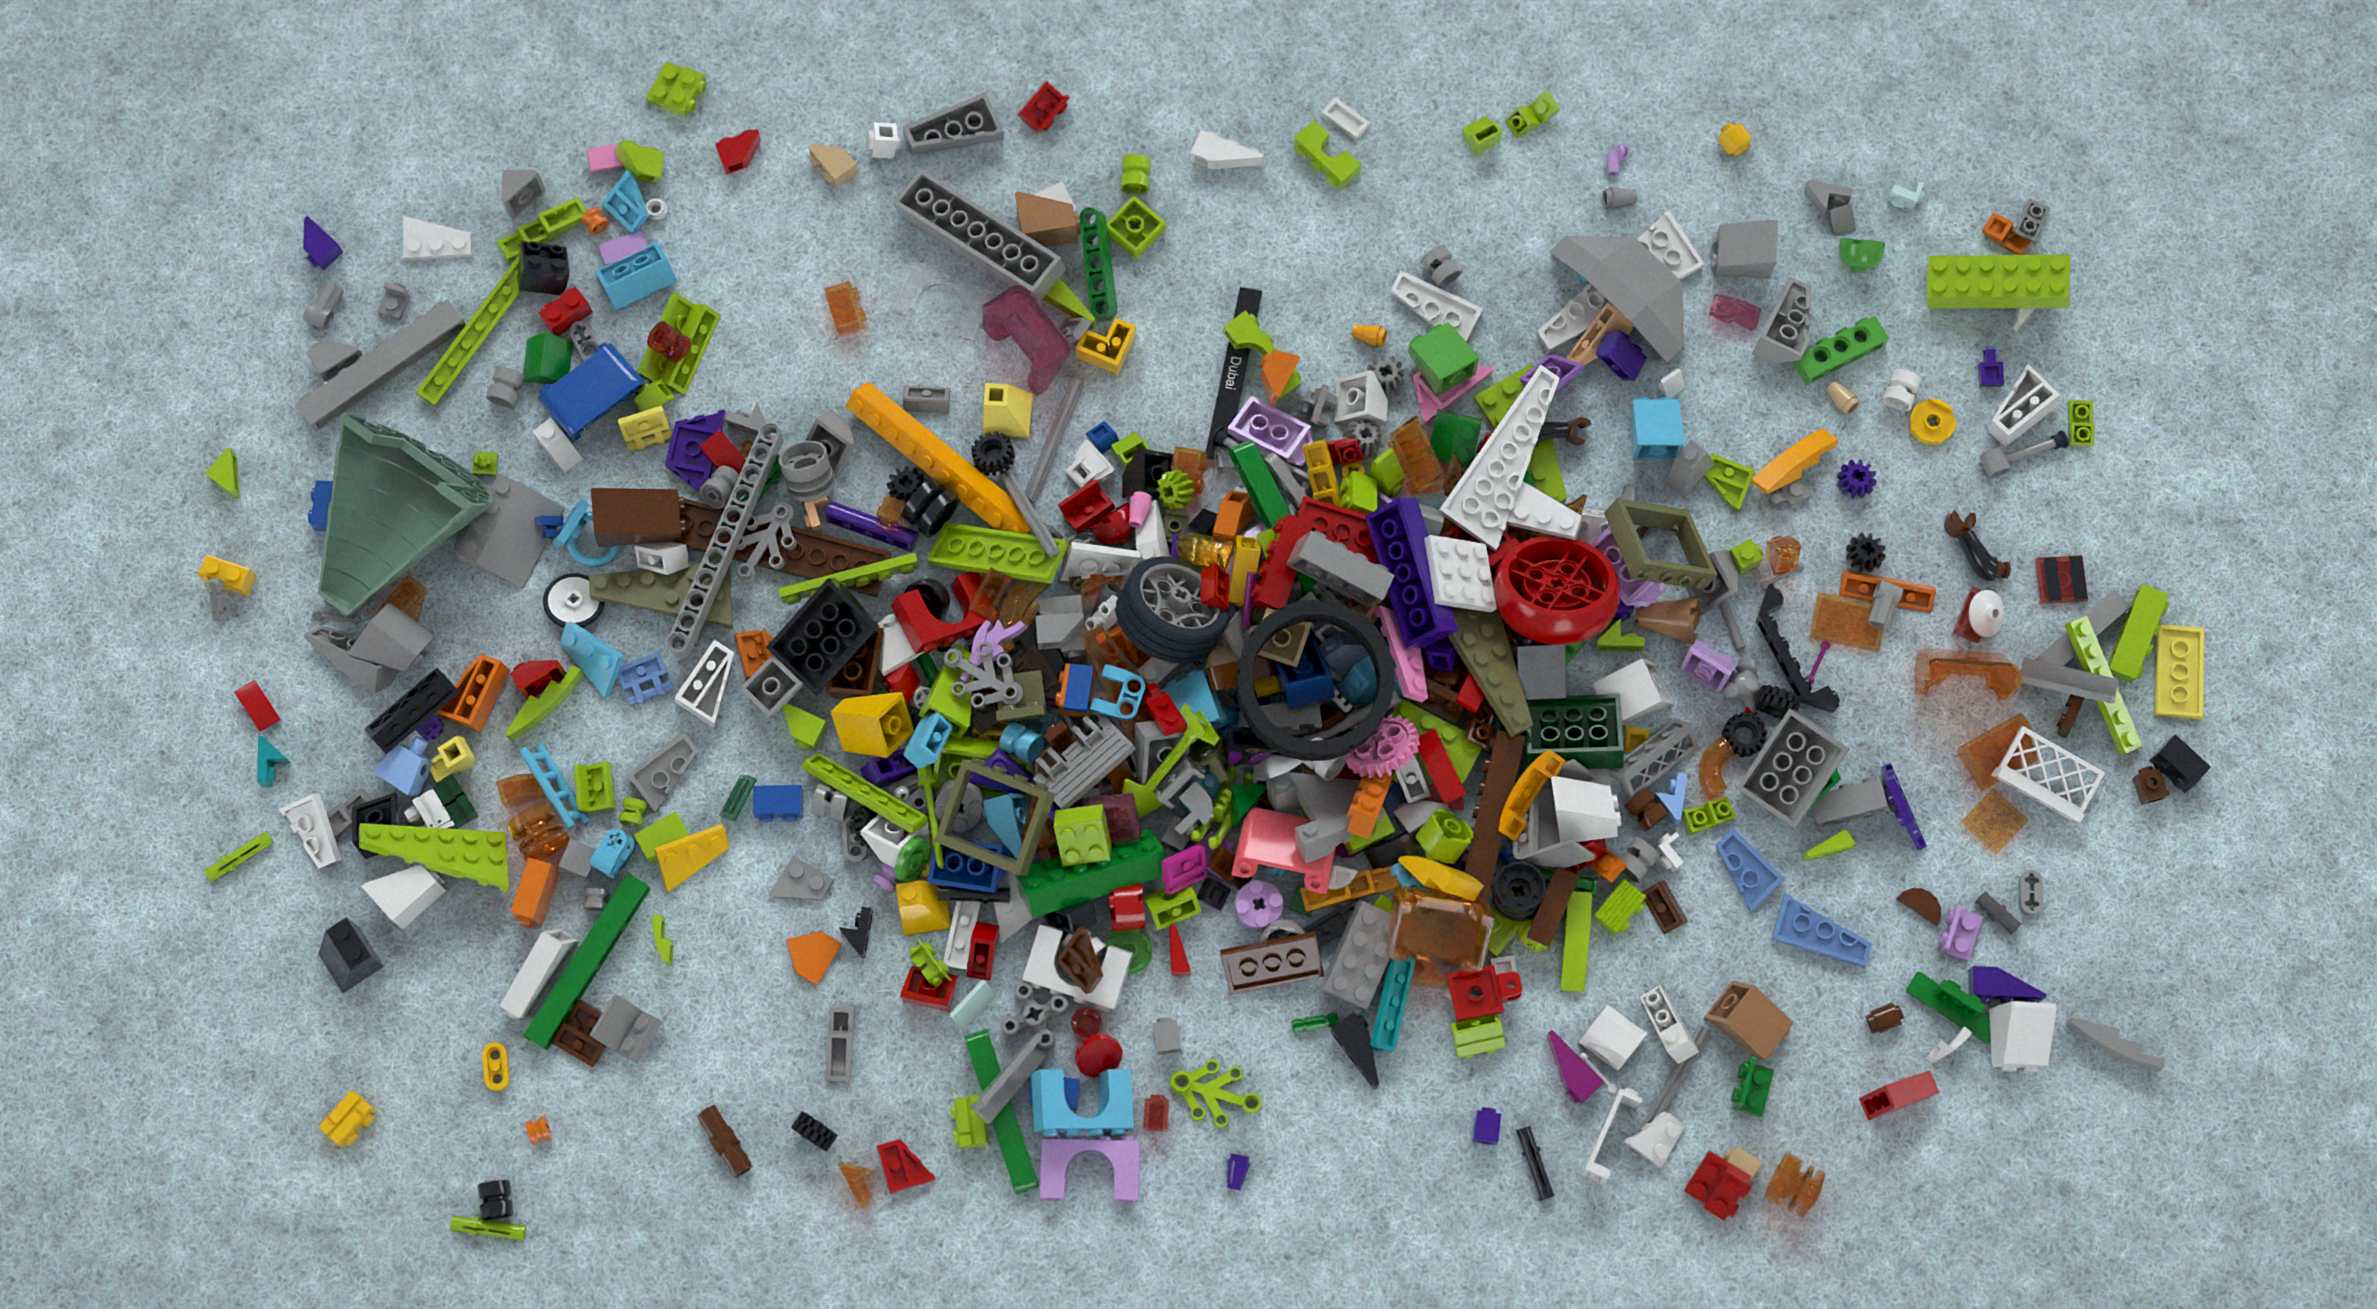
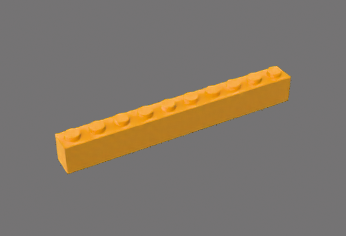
(936, 459)

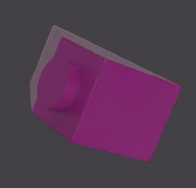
(1575, 1074)

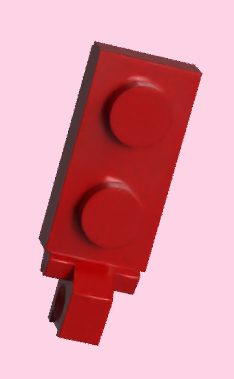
(1164, 711)

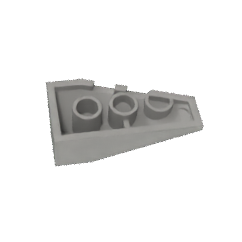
(1150, 753)

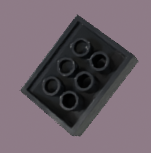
(823, 635)

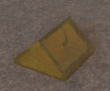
(1205, 550)

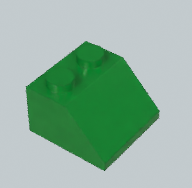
(1456, 436)

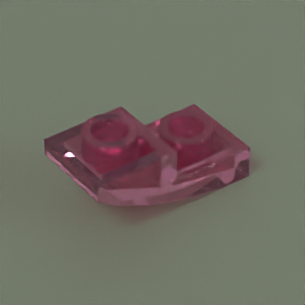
(1732, 309)

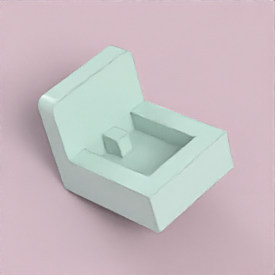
(1903, 197)

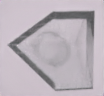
(1224, 472)

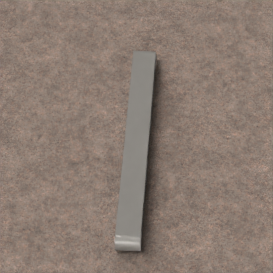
(727, 550)

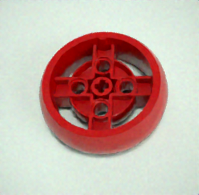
(1556, 590)

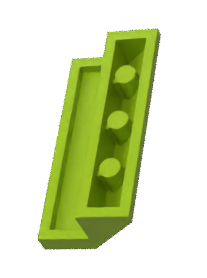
(698, 324)

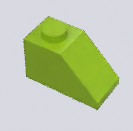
(1387, 473)
(804, 727)

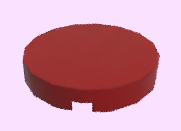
(1098, 1054)

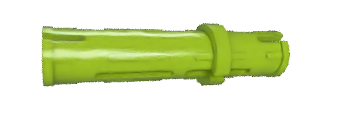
(213, 872)
(486, 1227)

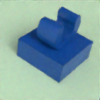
(549, 524)

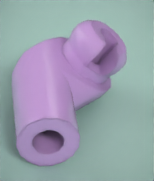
(1615, 156)

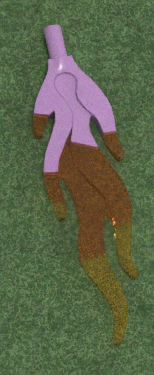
(1009, 624)

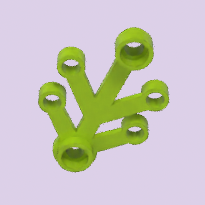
(1210, 1091)

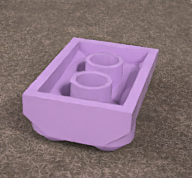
(1271, 431)
(1632, 590)

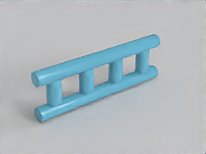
(554, 774)

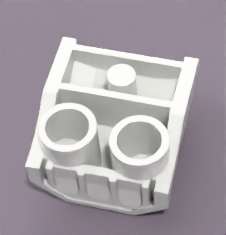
(1612, 1038)

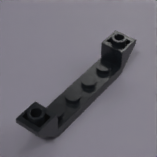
(1822, 698)

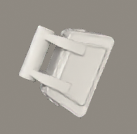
(1092, 463)

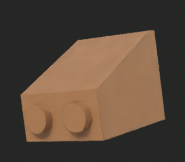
(1047, 220)
(1749, 1019)

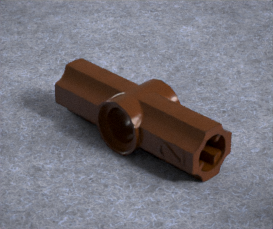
(724, 1141)

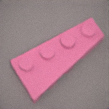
(1408, 660)

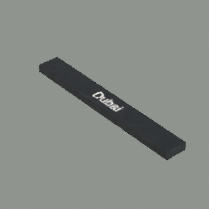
(1233, 372)

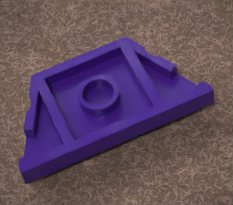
(684, 454)
(1903, 813)

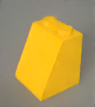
(873, 723)

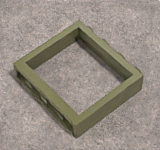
(1625, 514)
(1022, 864)

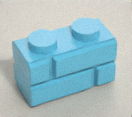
(928, 740)

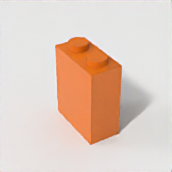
(534, 893)

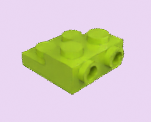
(677, 89)

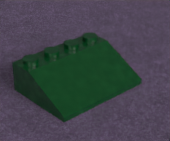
(1577, 729)

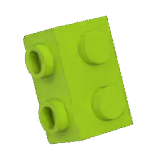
(594, 787)

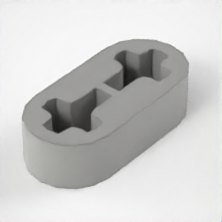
(2024, 892)

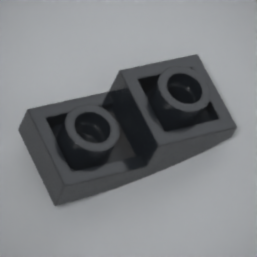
(1388, 852)

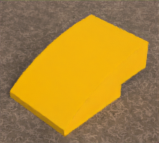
(1442, 877)

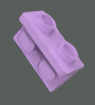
(1960, 934)

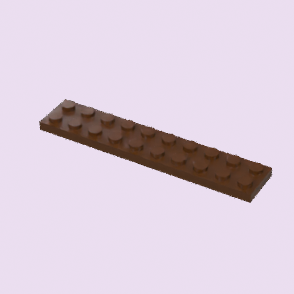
(812, 557)

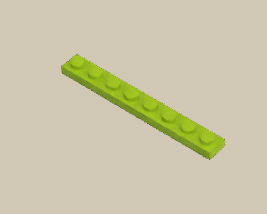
(471, 337)

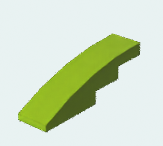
(545, 228)
(537, 710)
(1576, 942)

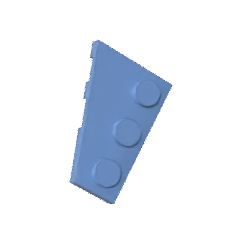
(1749, 870)

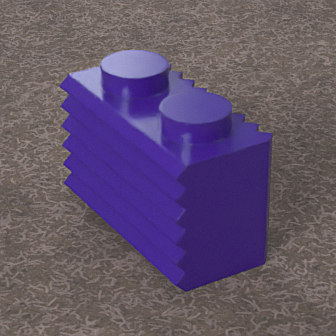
(1621, 355)

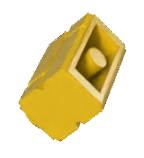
(234, 576)
(348, 1119)

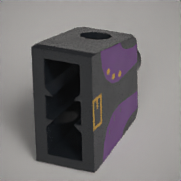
(1244, 747)

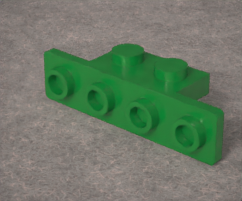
(1952, 1003)

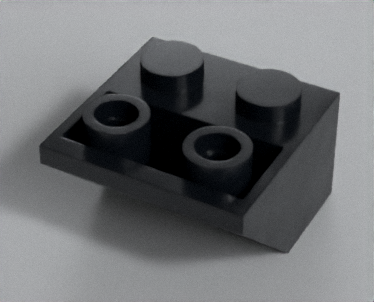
(542, 268)

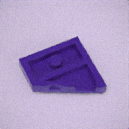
(1003, 760)

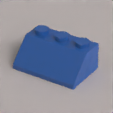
(966, 871)

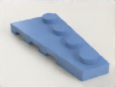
(1816, 933)

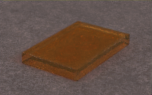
(1844, 623)

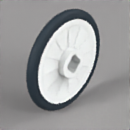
(560, 593)

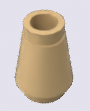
(1843, 398)

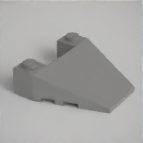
(1325, 805)

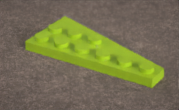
(1543, 463)
(444, 850)

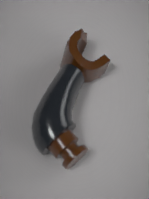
(1566, 429)
(1981, 561)

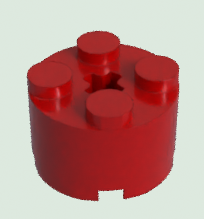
(1127, 908)

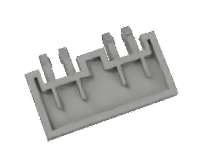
(1085, 764)

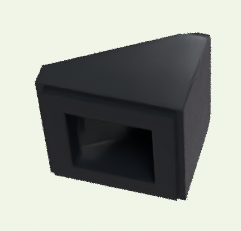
(1213, 893)

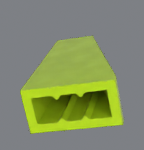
(942, 700)

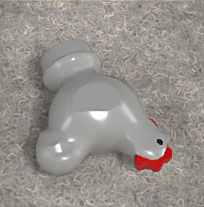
(1744, 685)

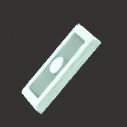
(973, 1004)

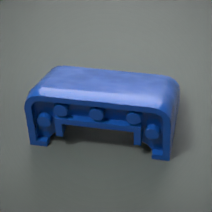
(590, 390)

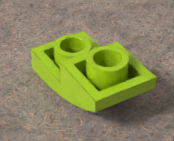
(2080, 423)
(1708, 815)

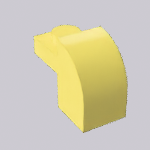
(453, 758)

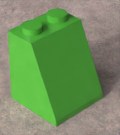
(1443, 358)

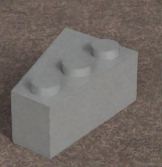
(1852, 802)

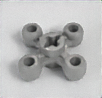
(1030, 1005)

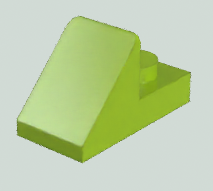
(1613, 641)

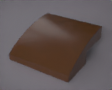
(575, 1034)

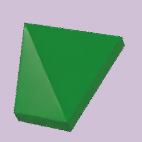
(1243, 799)

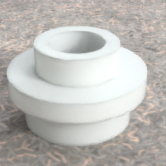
(656, 203)

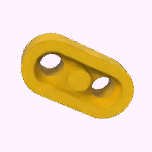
(496, 1067)

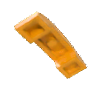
(1525, 791)

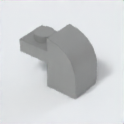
(1200, 804)

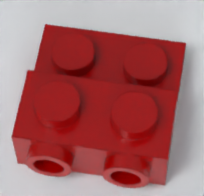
(1718, 1185)

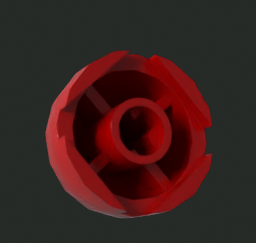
(1114, 527)

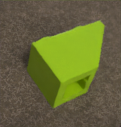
(642, 161)

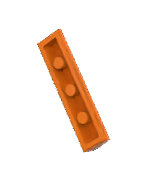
(1867, 583)

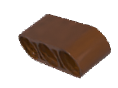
(1225, 674)

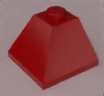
(536, 675)

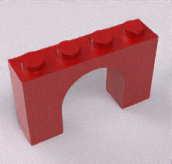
(926, 631)

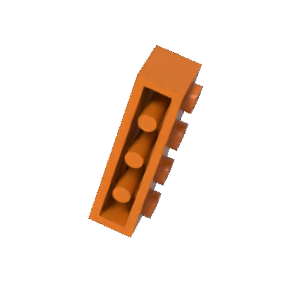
(1368, 803)

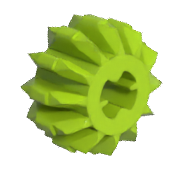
(1175, 490)

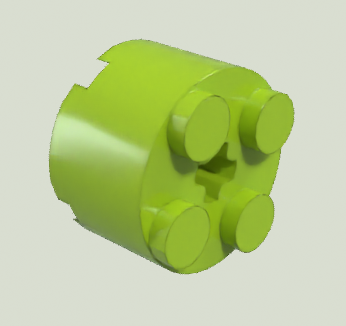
(1444, 836)

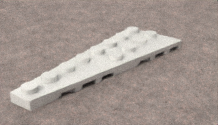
(1664, 241)
(1491, 482)

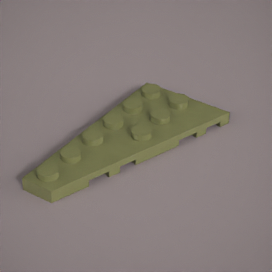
(661, 592)
(1489, 659)

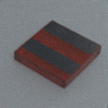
(2061, 579)

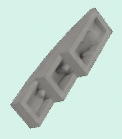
(2108, 1040)

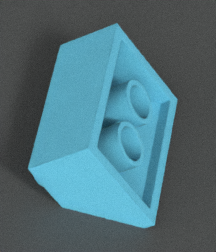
(636, 276)

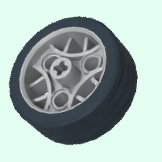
(1164, 611)

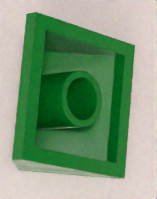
(546, 358)

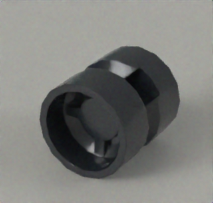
(495, 1199)

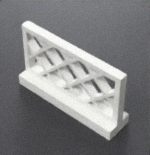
(2039, 793)

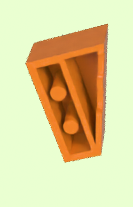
(476, 695)

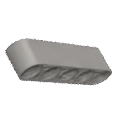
(2100, 618)

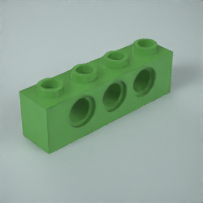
(1868, 329)

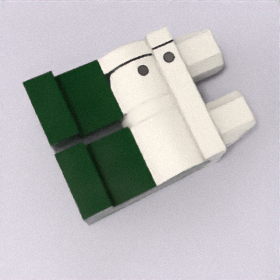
(443, 806)

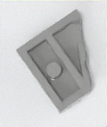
(801, 882)

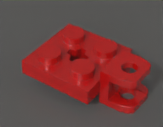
(1493, 989)

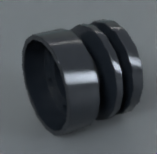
(1518, 878)

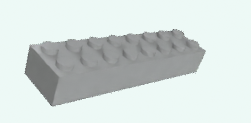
(979, 235)

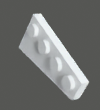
(1436, 304)

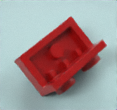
(1043, 107)
(1086, 507)

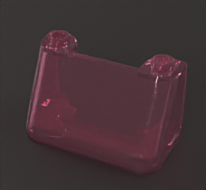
(1020, 315)

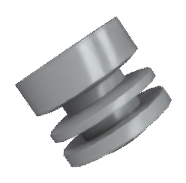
(807, 471)

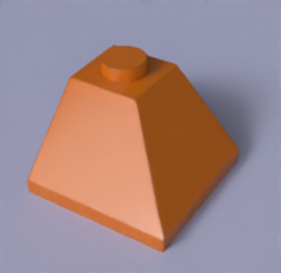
(1276, 373)

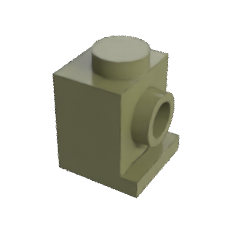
(1175, 517)

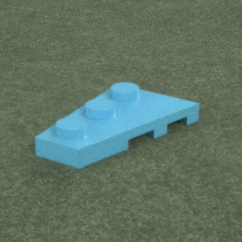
(593, 657)

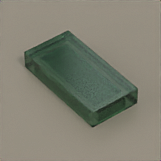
(737, 797)

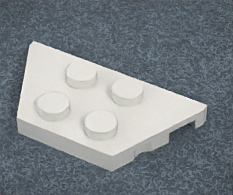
(1011, 915)

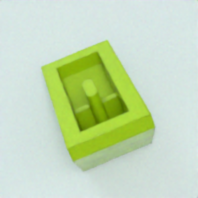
(225, 472)

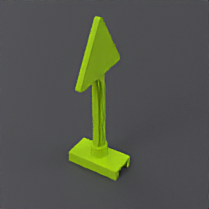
(1198, 728)

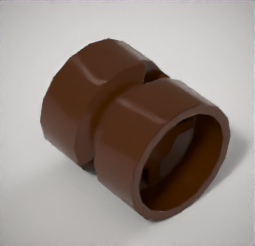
(1646, 809)

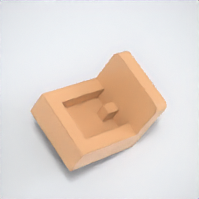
(811, 518)

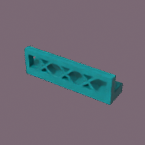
(1392, 1005)

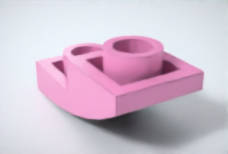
(603, 158)

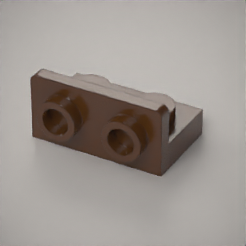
(1441, 702)

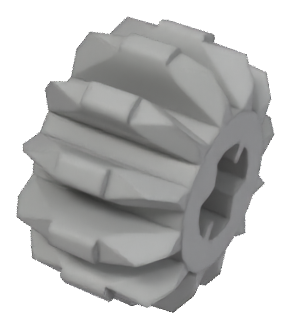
(1395, 374)
(1366, 435)

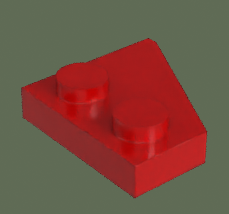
(902, 1167)

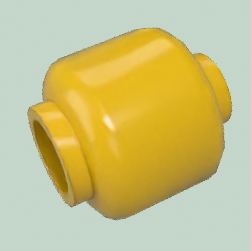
(1734, 139)

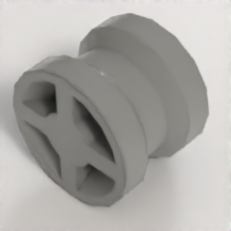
(595, 899)

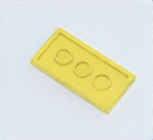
(2179, 672)

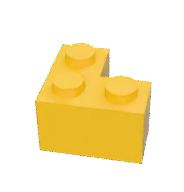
(1107, 351)

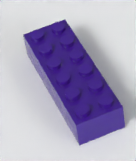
(1400, 546)

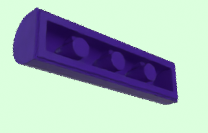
(871, 526)

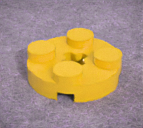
(1944, 418)

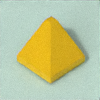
(1634, 737)

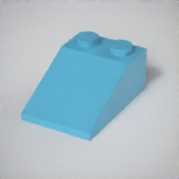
(1007, 817)

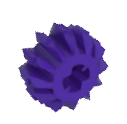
(1853, 485)

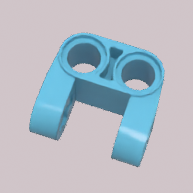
(1123, 677)
(611, 855)

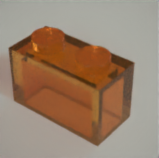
(844, 308)

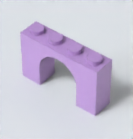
(1059, 1153)

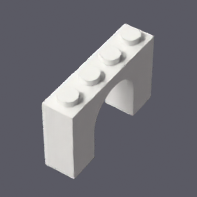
(1044, 971)

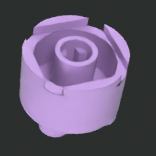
(1252, 894)

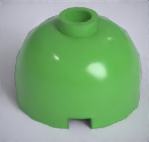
(1861, 253)

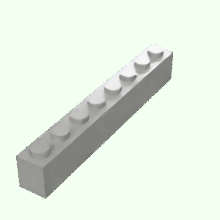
(381, 365)

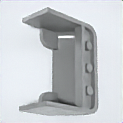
(1540, 838)

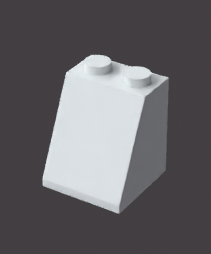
(1639, 690)
(1584, 810)
(405, 893)
(2021, 1035)

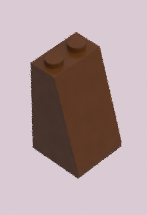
(636, 516)

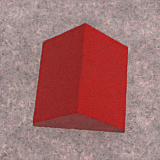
(921, 993)

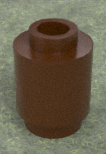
(1884, 1018)

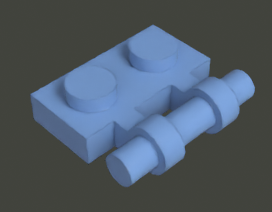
(642, 672)

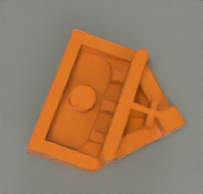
(752, 650)
(812, 954)

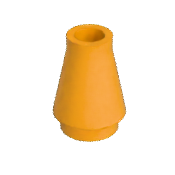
(1370, 334)

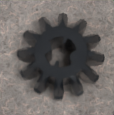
(897, 483)
(1857, 554)

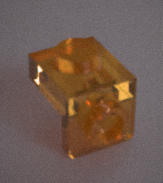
(891, 511)

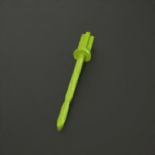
(926, 781)

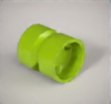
(1135, 174)

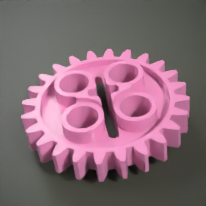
(1386, 748)

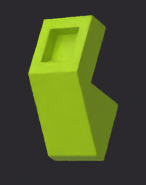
(1529, 117)

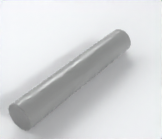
(1731, 624)

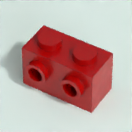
(565, 311)

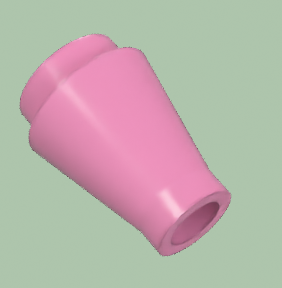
(1139, 507)

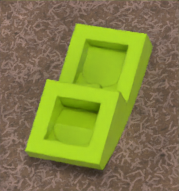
(664, 945)

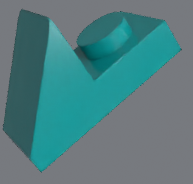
(267, 757)

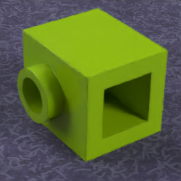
(653, 396)
(1746, 556)

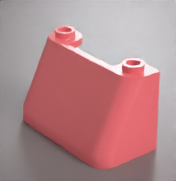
(1270, 840)

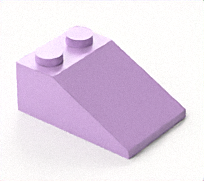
(1708, 665)

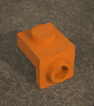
(1608, 866)

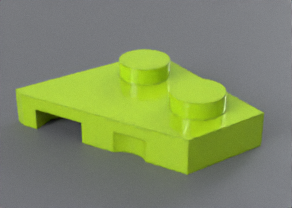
(1729, 480)

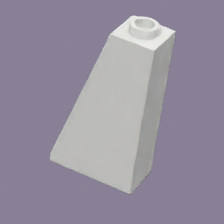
(537, 972)

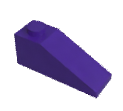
(886, 771)

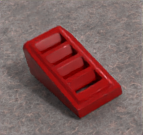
(1178, 958)

